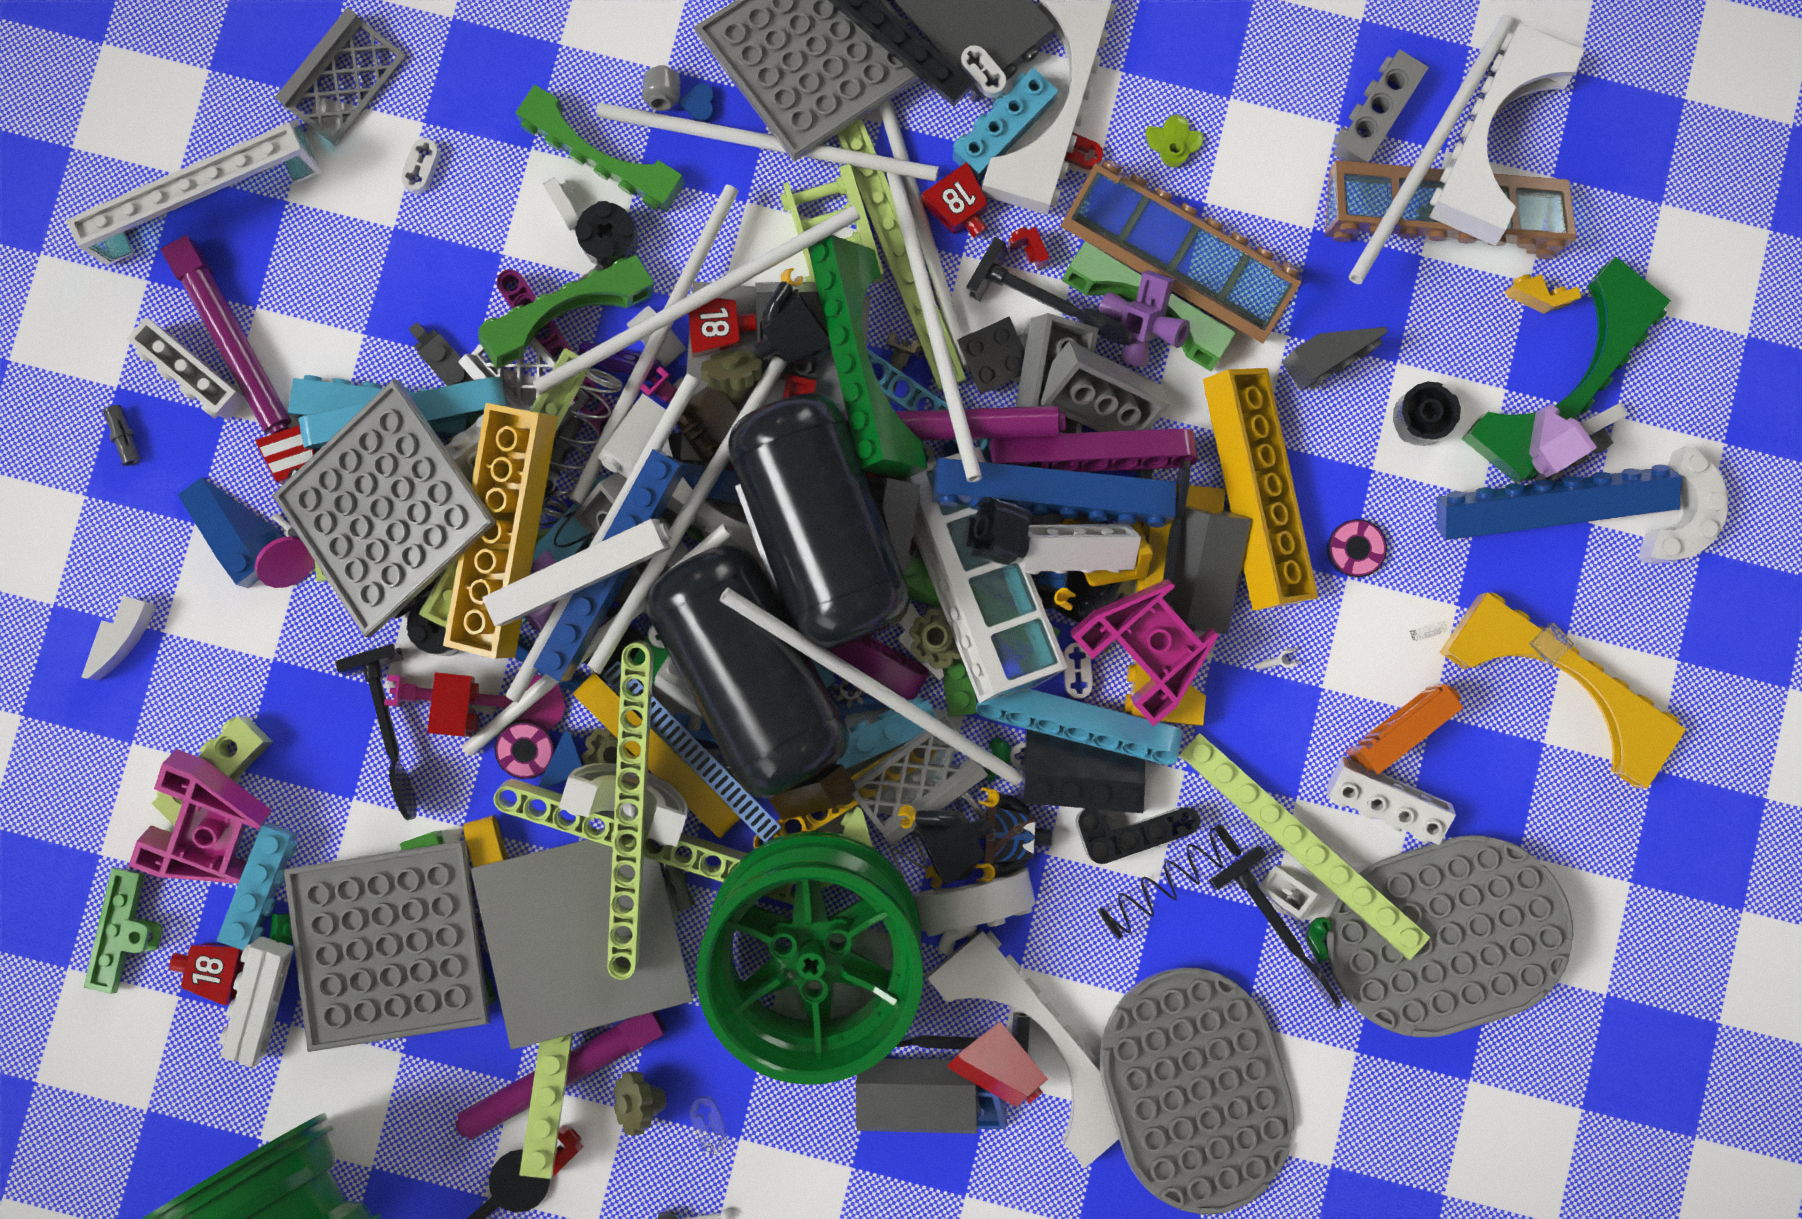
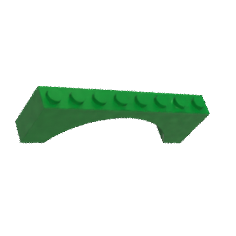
(1624, 312)
(879, 436)

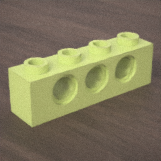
(250, 745)

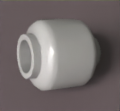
(661, 87)

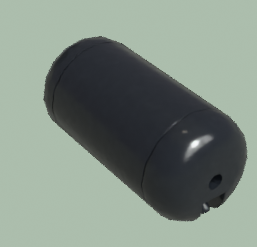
(817, 521)
(747, 683)

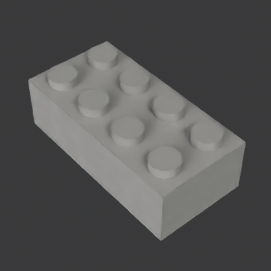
(1045, 341)

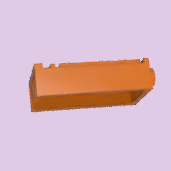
(1406, 728)

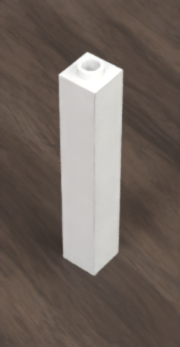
(578, 572)

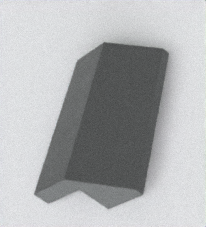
(1209, 567)
(916, 1098)

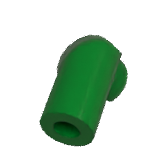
(1001, 750)
(1316, 936)

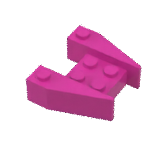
(1154, 640)
(207, 825)

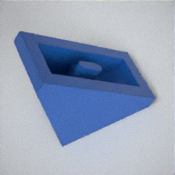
(564, 760)

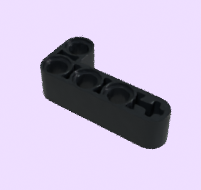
(1139, 829)

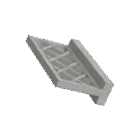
(322, 58)
(480, 368)
(934, 798)

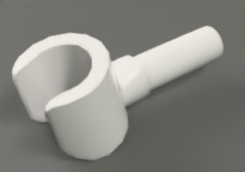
(286, 525)
(1280, 660)

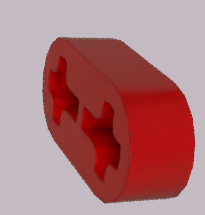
(1084, 145)

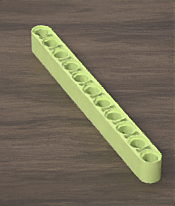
(625, 824)
(582, 827)

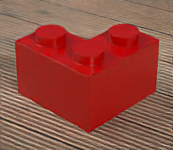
(452, 705)

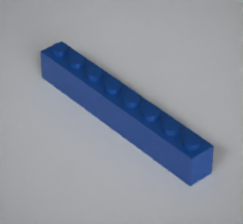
(1058, 492)
(1558, 502)
(590, 606)

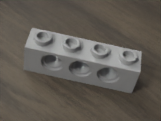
(1406, 74)

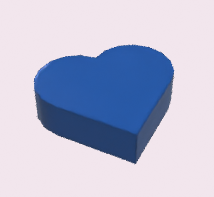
(699, 103)

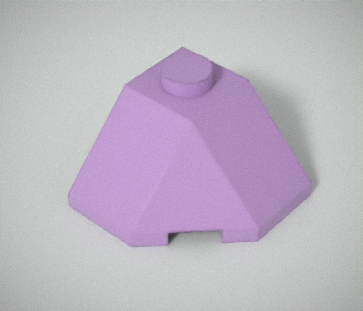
(1557, 441)

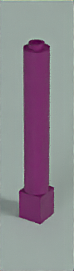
(195, 274)
(987, 422)
(583, 1061)

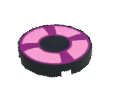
(1356, 548)
(524, 749)

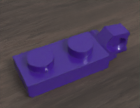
(622, 361)

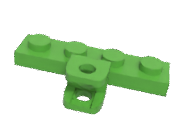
(958, 689)
(119, 931)

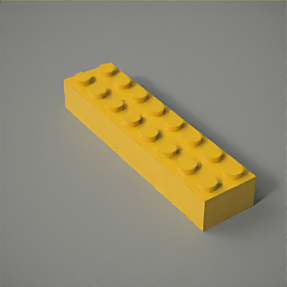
(511, 483)
(1260, 486)

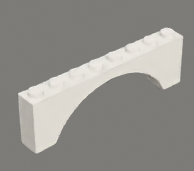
(1031, 174)
(1470, 192)
(627, 445)
(984, 973)

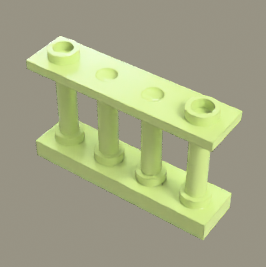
(844, 185)

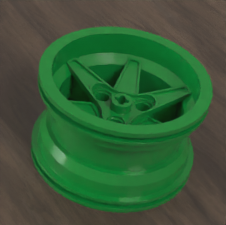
(820, 1047)
(273, 1182)

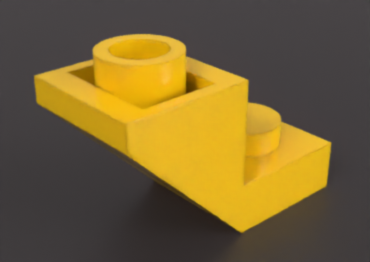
(1535, 294)

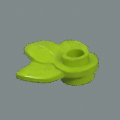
(1174, 137)

